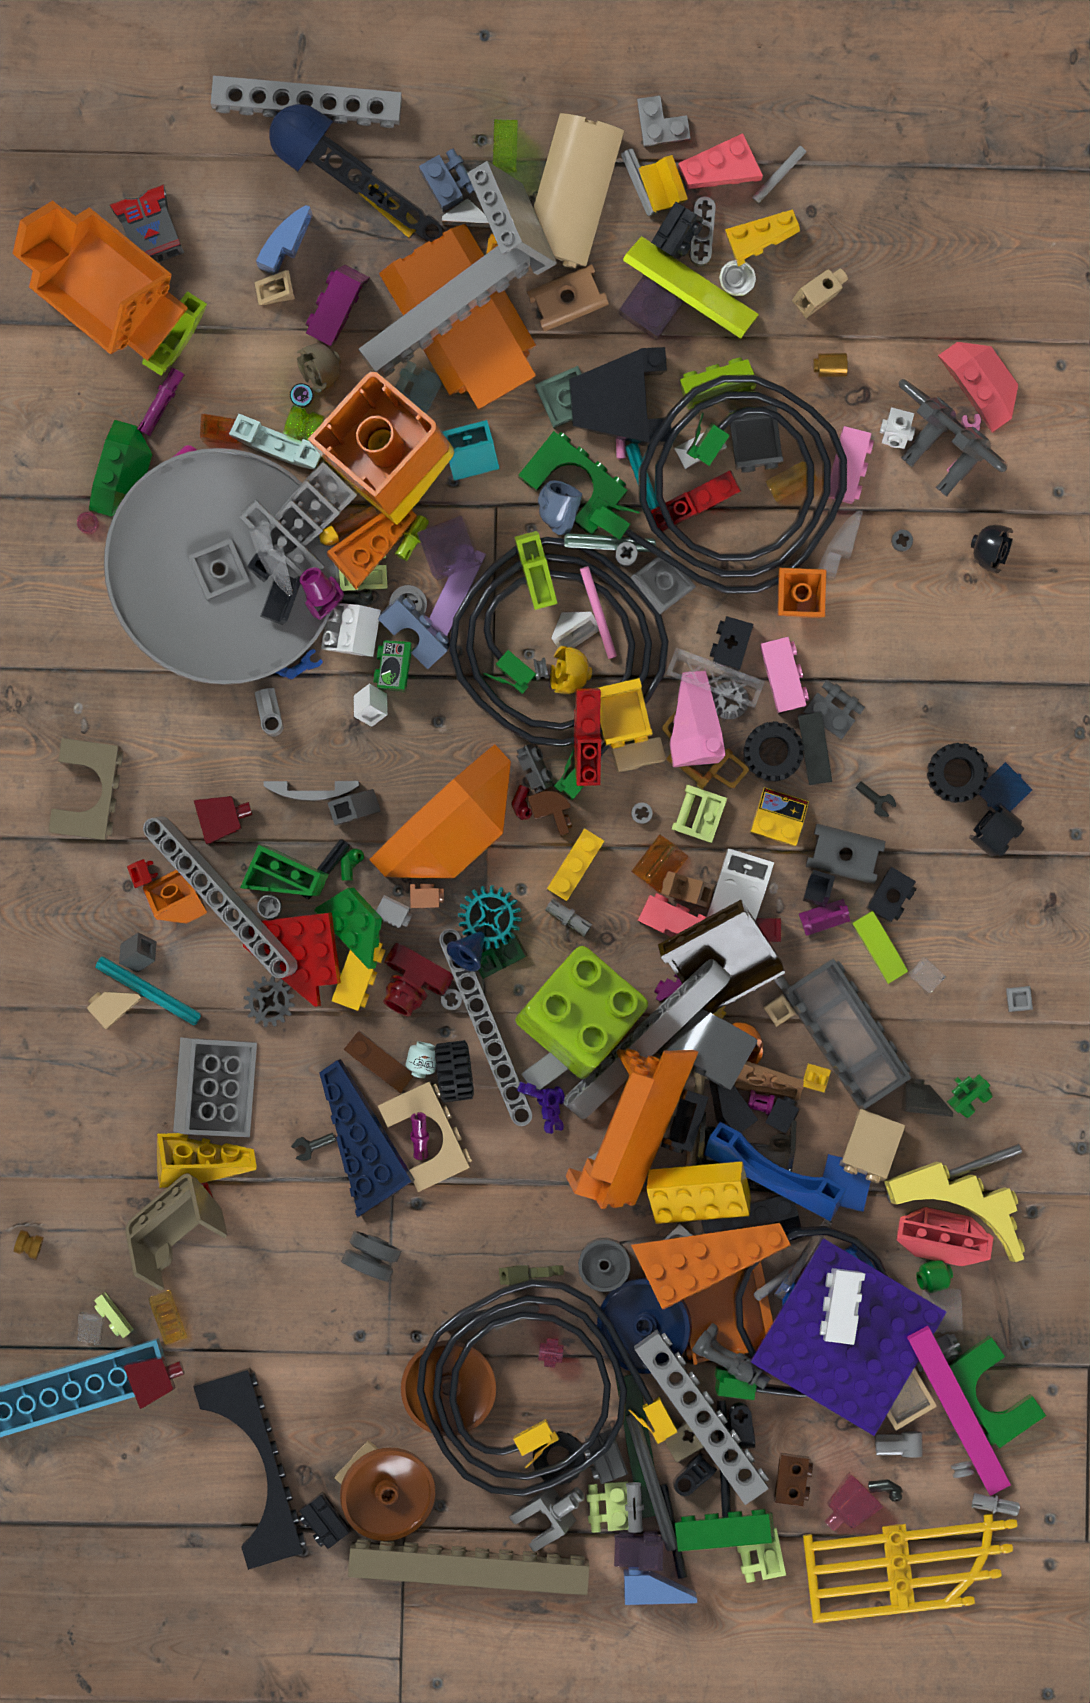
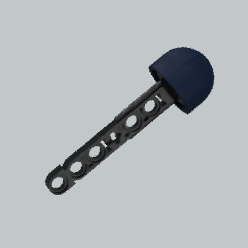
(299, 135)

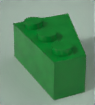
(281, 873)

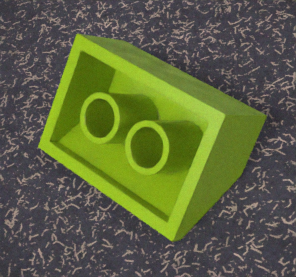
(736, 367)

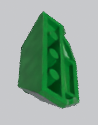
(121, 465)

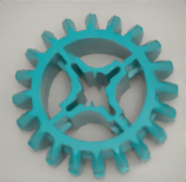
(479, 900)

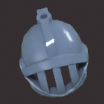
(556, 508)

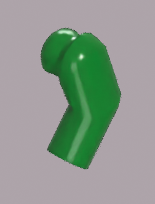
(348, 862)

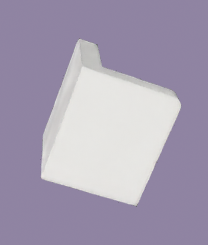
(370, 705)

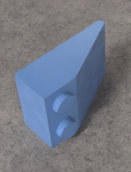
(653, 1588)

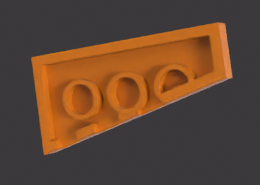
(367, 546)

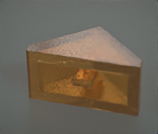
(216, 429)

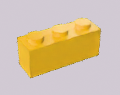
(575, 865)
(355, 980)

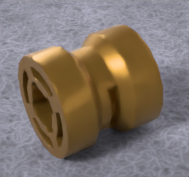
(31, 1245)

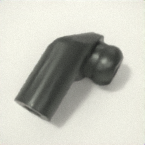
(364, 598)
(886, 1486)

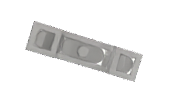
(341, 788)

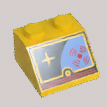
(779, 817)

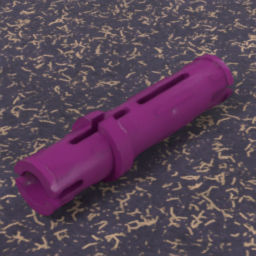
(161, 401)

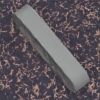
(695, 247)

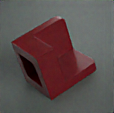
(771, 928)

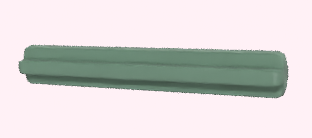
(600, 542)

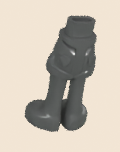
(736, 1364)

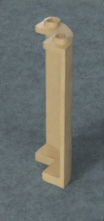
(576, 185)

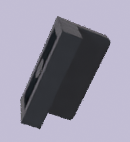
(278, 603)

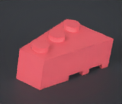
(721, 165)
(665, 917)

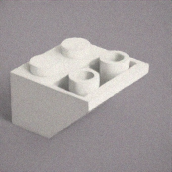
(351, 630)

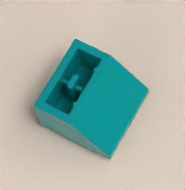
(472, 450)

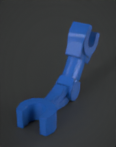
(300, 667)

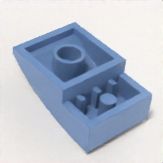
(284, 240)

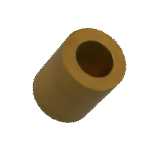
(831, 365)

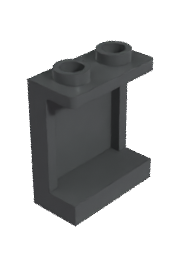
(756, 442)

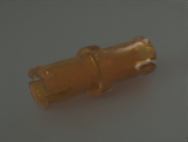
(354, 521)

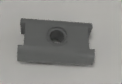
(863, 857)

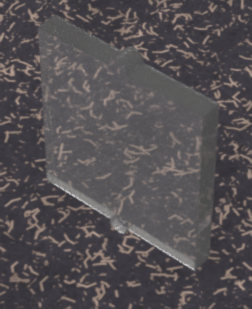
(951, 1302)

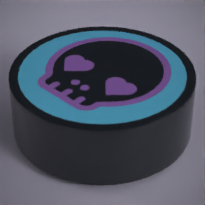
(301, 395)

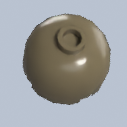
(319, 365)

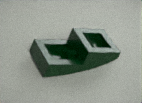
(502, 957)

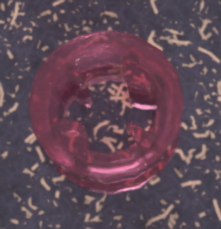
(90, 530)

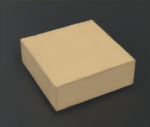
(779, 1010)

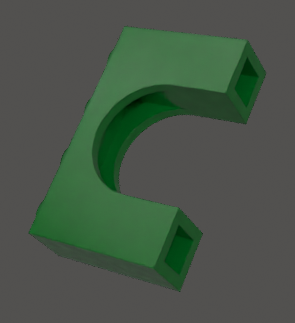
(558, 453)
(1000, 1425)

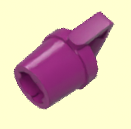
(320, 592)

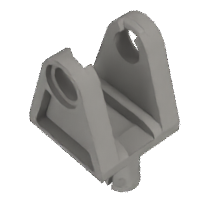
(555, 1508)

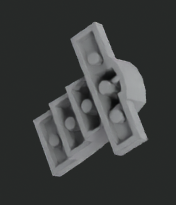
(303, 516)

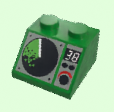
(394, 665)

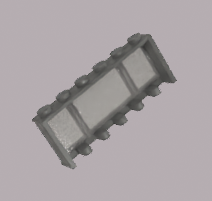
(847, 1034)

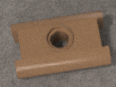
(577, 283)

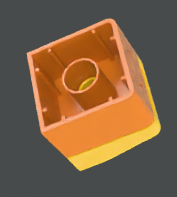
(383, 446)

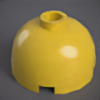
(570, 671)

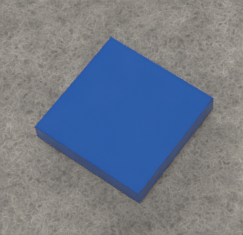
(856, 1185)

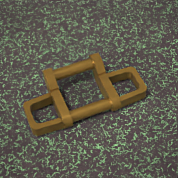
(697, 776)

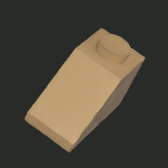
(111, 1006)

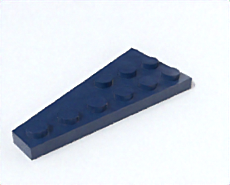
(364, 1146)

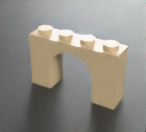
(451, 1157)

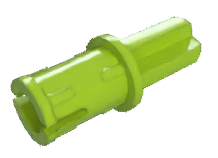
(411, 538)

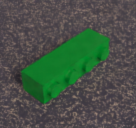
(725, 1531)

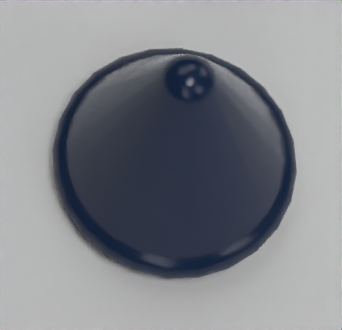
(467, 951)

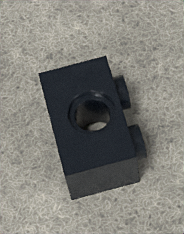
(892, 880)

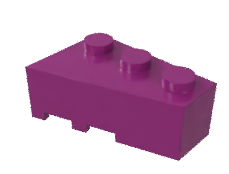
(335, 304)

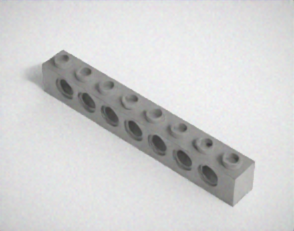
(224, 86)
(745, 1488)

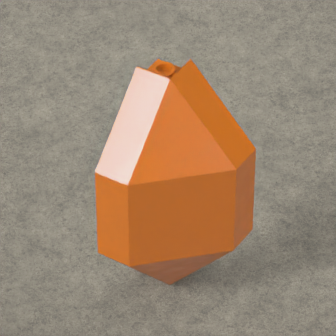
(452, 825)

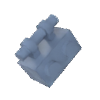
(441, 182)

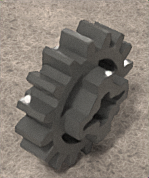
(259, 995)

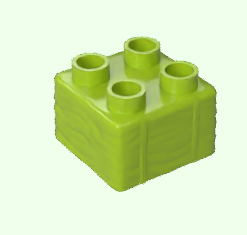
(582, 1012)

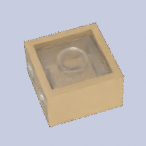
(911, 1402)

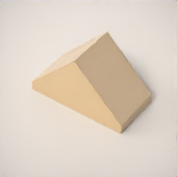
(275, 288)

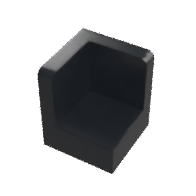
(819, 888)

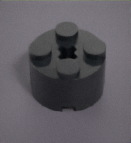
(997, 830)

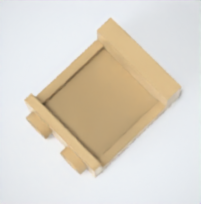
(872, 1146)

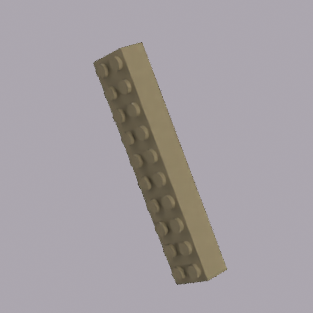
(469, 1568)

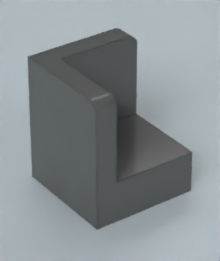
(137, 952)

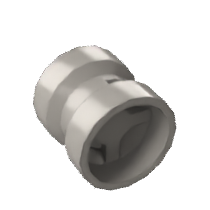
(266, 905)

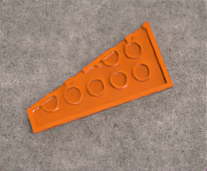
(693, 1263)

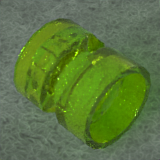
(301, 423)

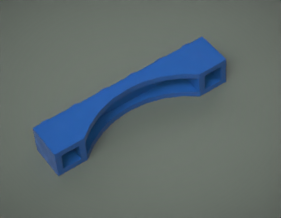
(812, 1193)

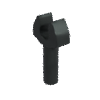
(876, 799)
(312, 1145)

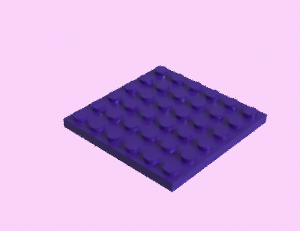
(847, 1378)

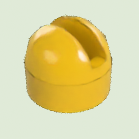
(328, 536)

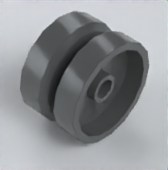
(604, 1250)
(372, 1253)

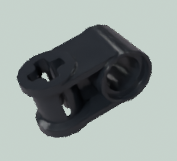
(743, 1427)
(694, 1474)

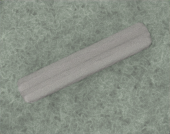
(633, 165)

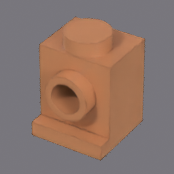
(426, 896)

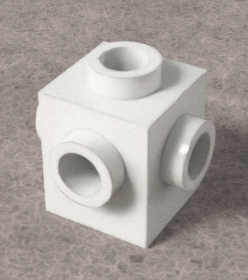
(897, 428)

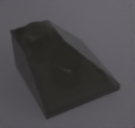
(923, 1099)

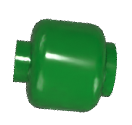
(934, 1276)

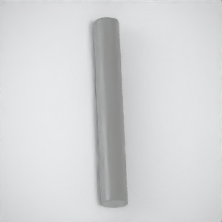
(779, 174)
(773, 1284)

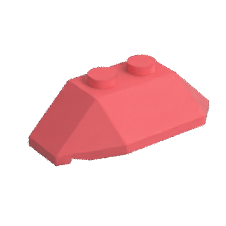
(983, 381)
(944, 1237)

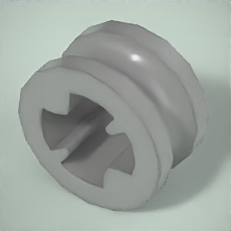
(643, 820)
(458, 996)
(962, 1469)

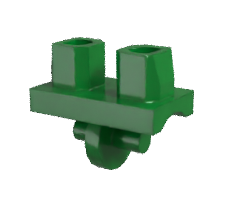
(967, 1092)

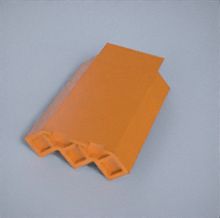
(485, 349)

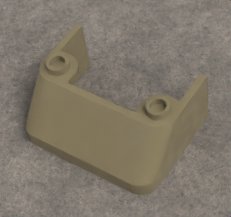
(165, 1222)

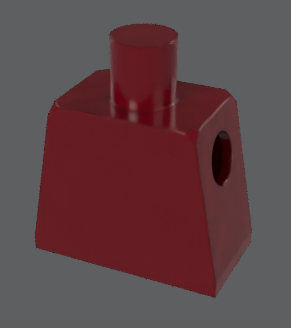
(220, 817)
(152, 1378)

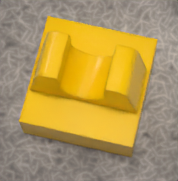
(816, 1077)

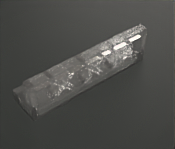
(717, 669)

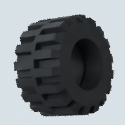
(782, 732)
(972, 758)
(454, 1071)

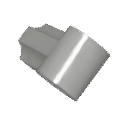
(268, 710)
(904, 1444)

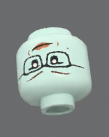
(421, 1059)

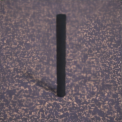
(678, 1557)

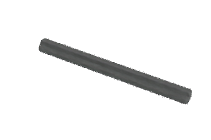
(652, 1482)

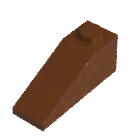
(379, 1061)

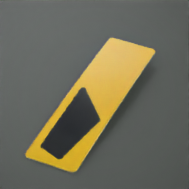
(392, 204)

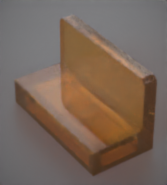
(657, 861)

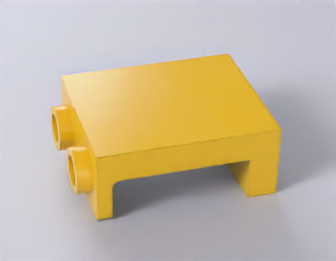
(623, 714)

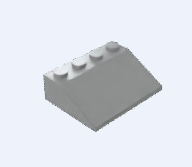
(215, 1087)

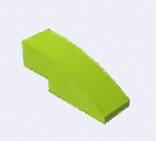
(535, 570)
(879, 947)

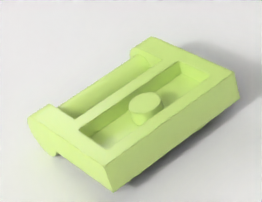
(706, 817)

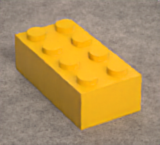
(699, 1192)

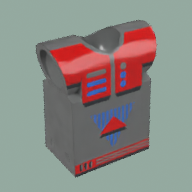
(149, 224)

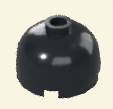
(992, 547)

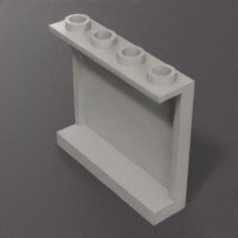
(511, 215)

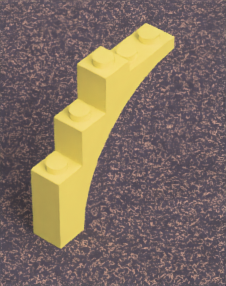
(991, 1208)

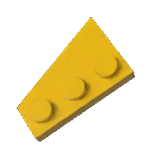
(758, 234)

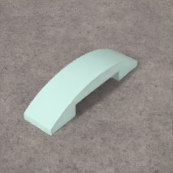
(274, 443)

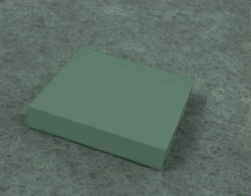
(556, 396)

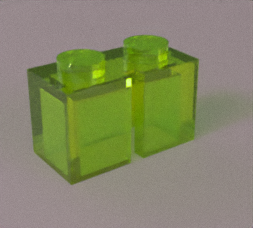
(505, 144)

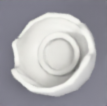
(736, 279)

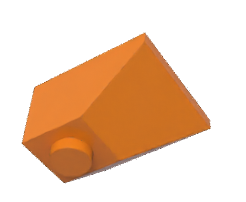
(801, 592)
(174, 899)

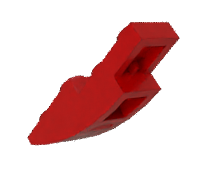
(698, 500)
(587, 737)

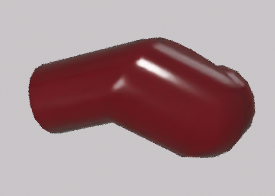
(519, 804)

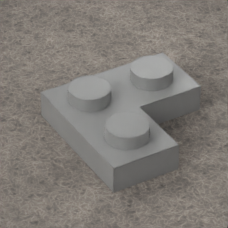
(657, 129)

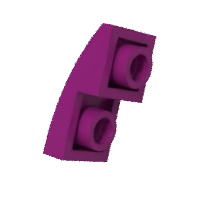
(666, 988)

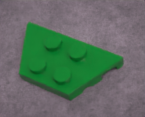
(354, 923)

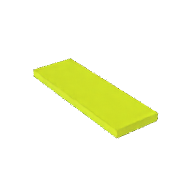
(690, 287)

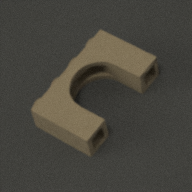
(104, 761)

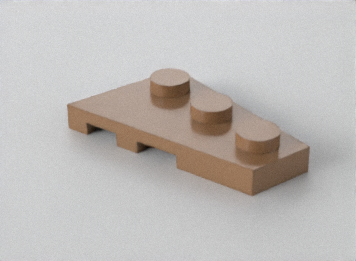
(768, 1082)

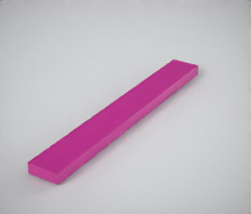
(958, 1410)

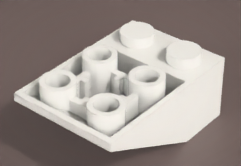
(742, 879)

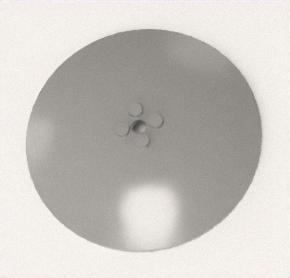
(163, 579)

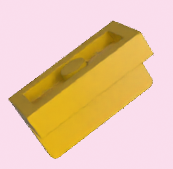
(663, 184)

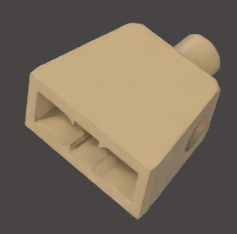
(819, 291)

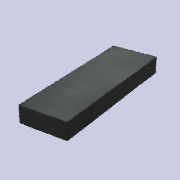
(815, 748)

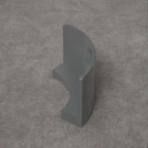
(720, 1046)

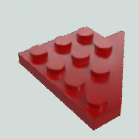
(313, 946)

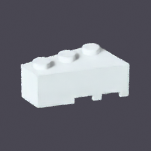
(842, 1306)

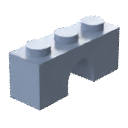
(402, 615)

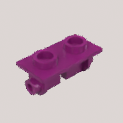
(824, 917)

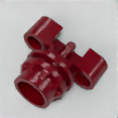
(405, 992)

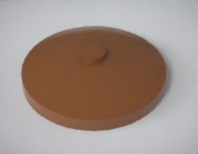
(474, 1393)
(387, 1494)

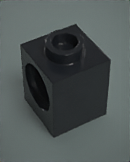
(783, 1114)

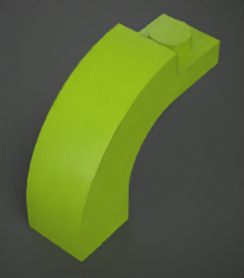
(179, 335)

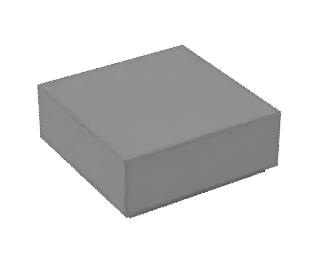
(1019, 999)

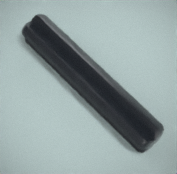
(332, 858)

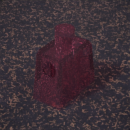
(851, 1504)

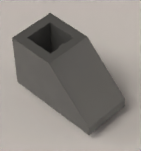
(354, 807)

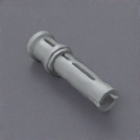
(628, 549)

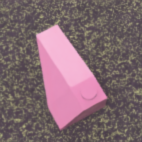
(696, 727)

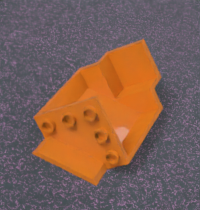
(98, 279)
(635, 1128)

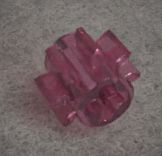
(551, 1352)

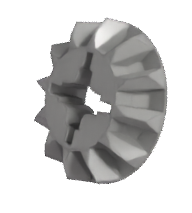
(414, 594)
(732, 711)

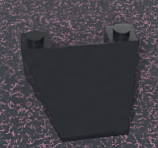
(614, 397)

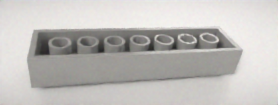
(442, 309)

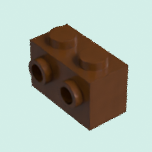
(792, 1479)

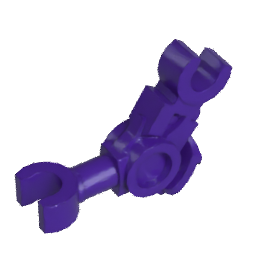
(550, 1101)

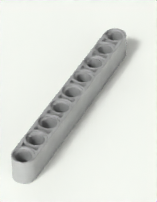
(230, 898)
(648, 1037)
(487, 1039)

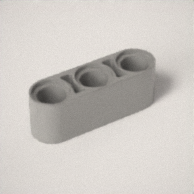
(544, 1071)

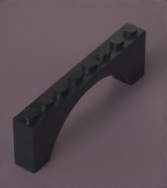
(237, 1399)

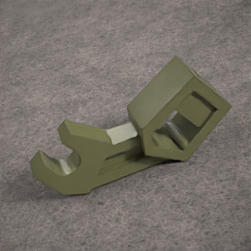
(519, 1273)

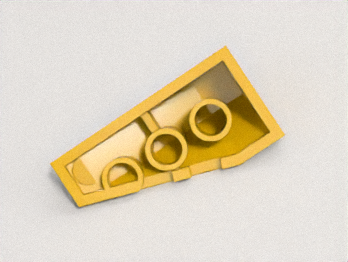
(201, 1159)

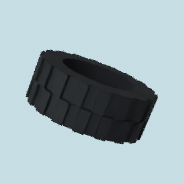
(567, 1441)

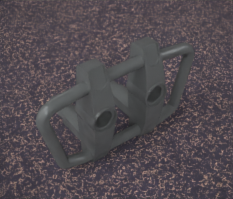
(969, 440)

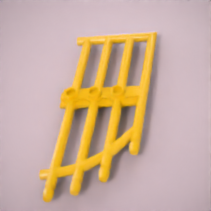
(898, 1561)

